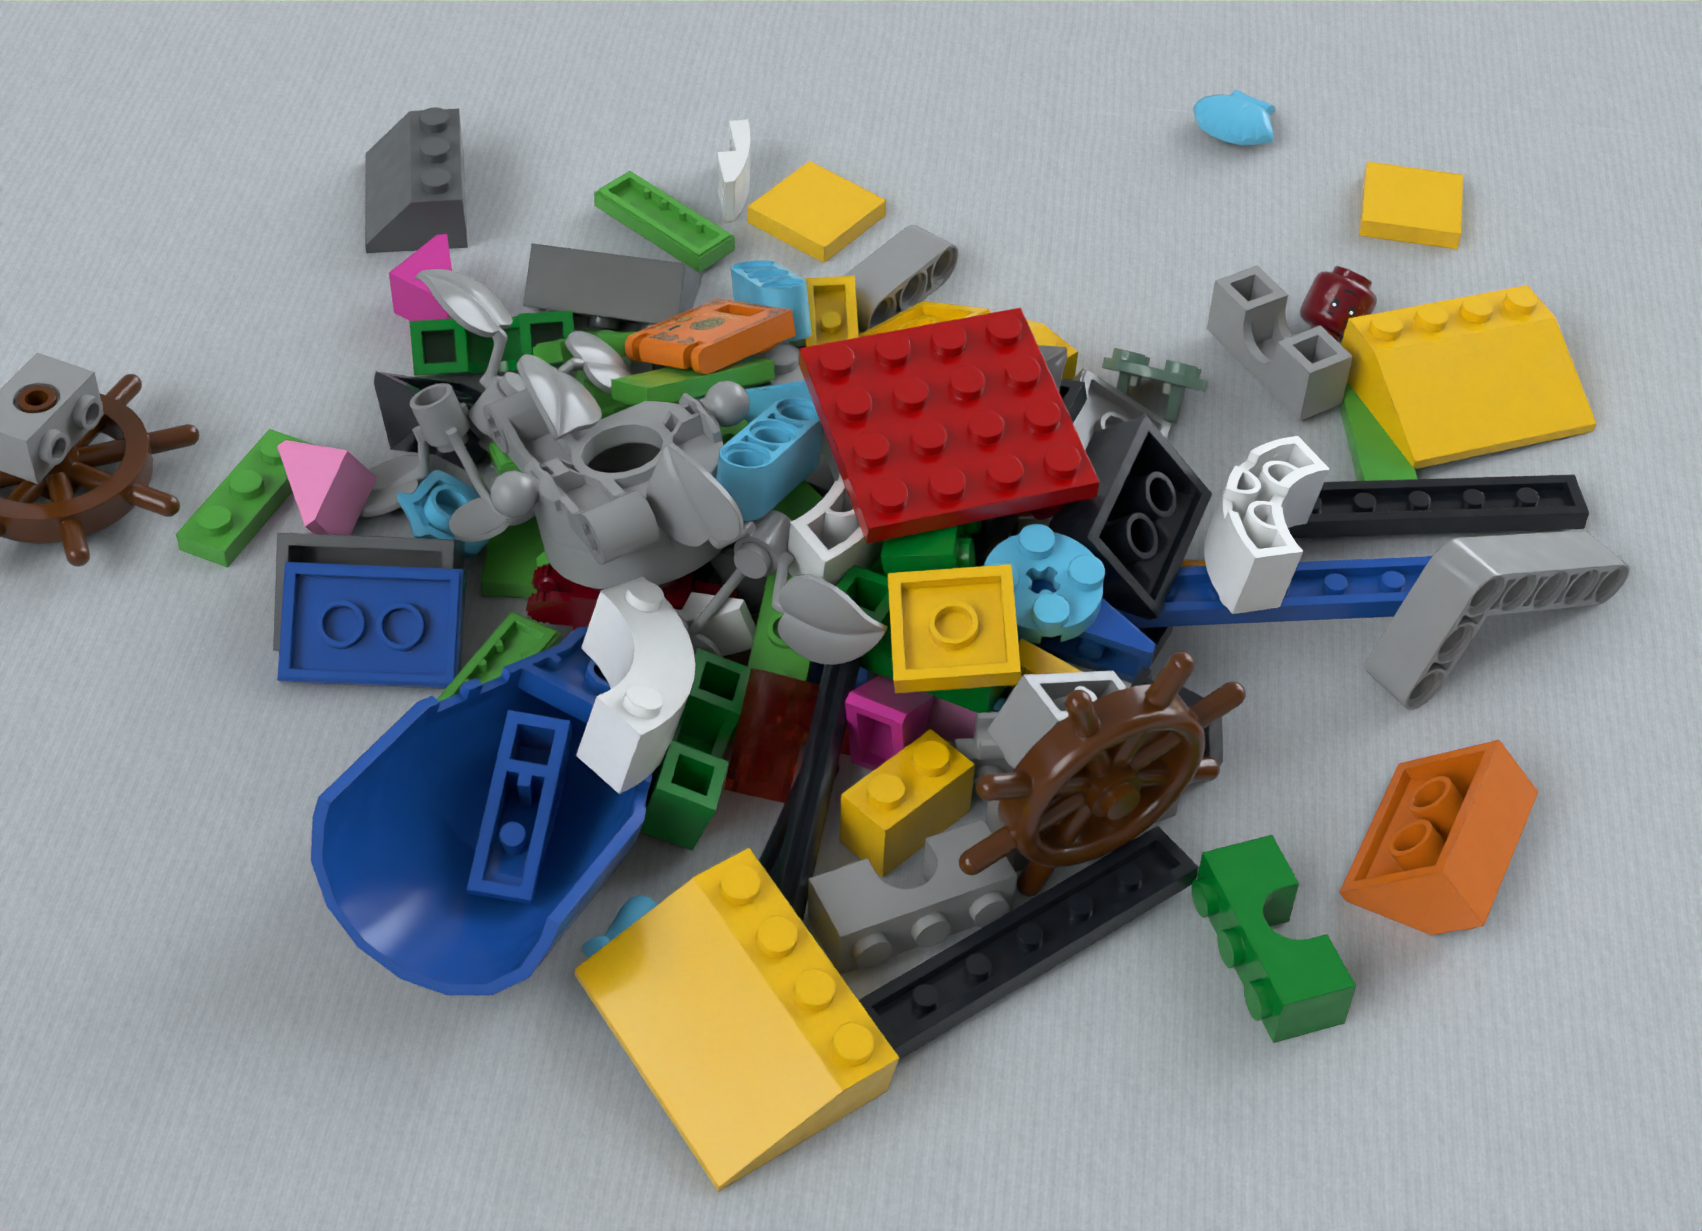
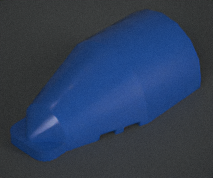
(407, 817)

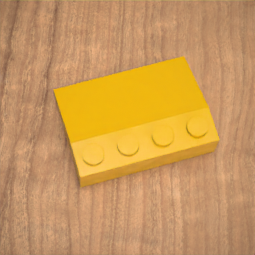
(1467, 376)
(737, 1019)

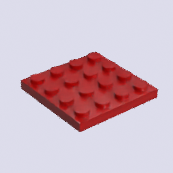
(946, 424)

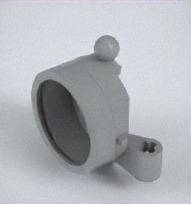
(595, 482)

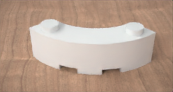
(829, 535)
(1249, 539)
(650, 674)

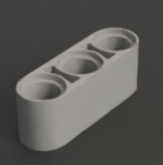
(901, 274)

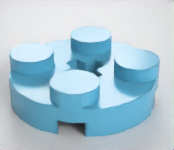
(1064, 563)

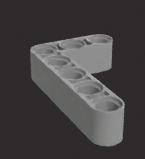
(1479, 580)

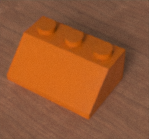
(1442, 839)

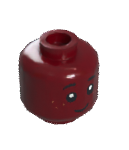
(1335, 299)

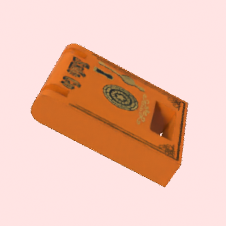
(712, 335)

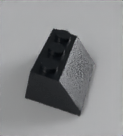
(1141, 514)

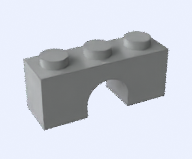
(1300, 370)
(869, 920)

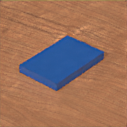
(371, 625)

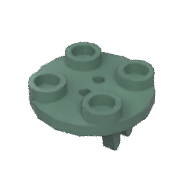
(1175, 377)

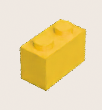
(906, 802)

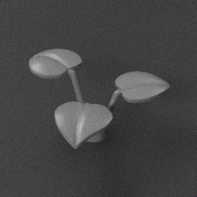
(558, 396)
(445, 426)
(816, 616)

